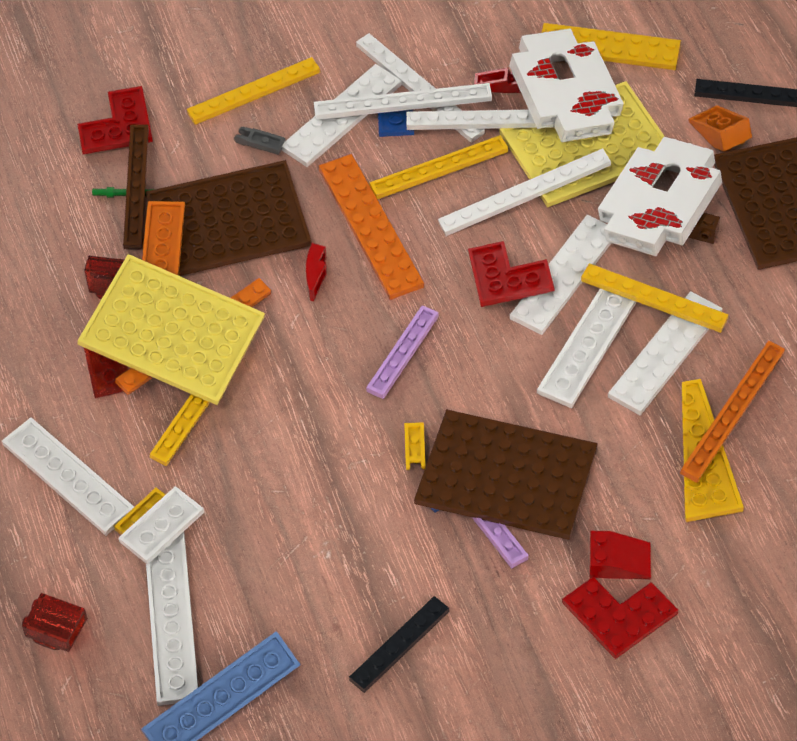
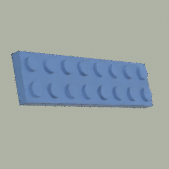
(224, 693)

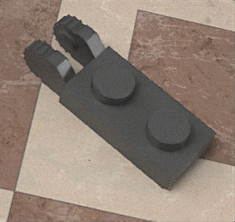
(260, 140)

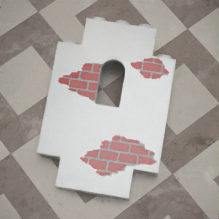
(576, 105)
(648, 216)

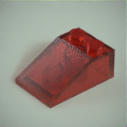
(103, 373)

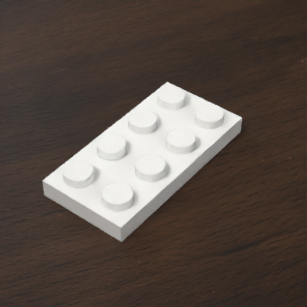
(161, 525)

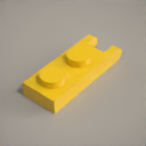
(414, 444)

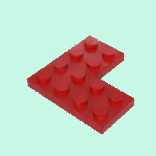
(127, 109)
(499, 282)
(616, 624)

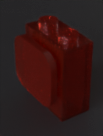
(100, 273)
(54, 623)

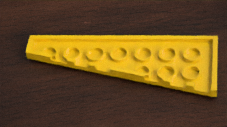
(716, 490)

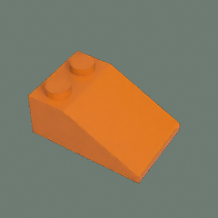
(722, 127)

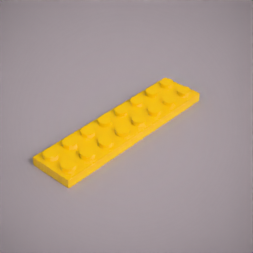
(627, 47)

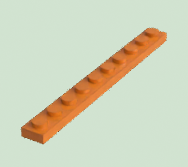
(250, 296)
(732, 411)

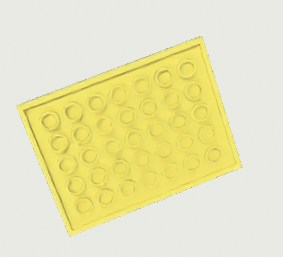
(542, 150)
(171, 329)

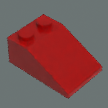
(619, 556)

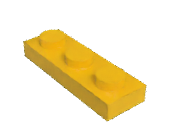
(139, 510)

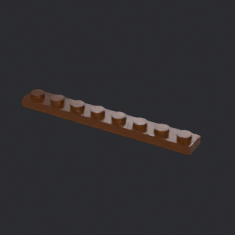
(136, 187)

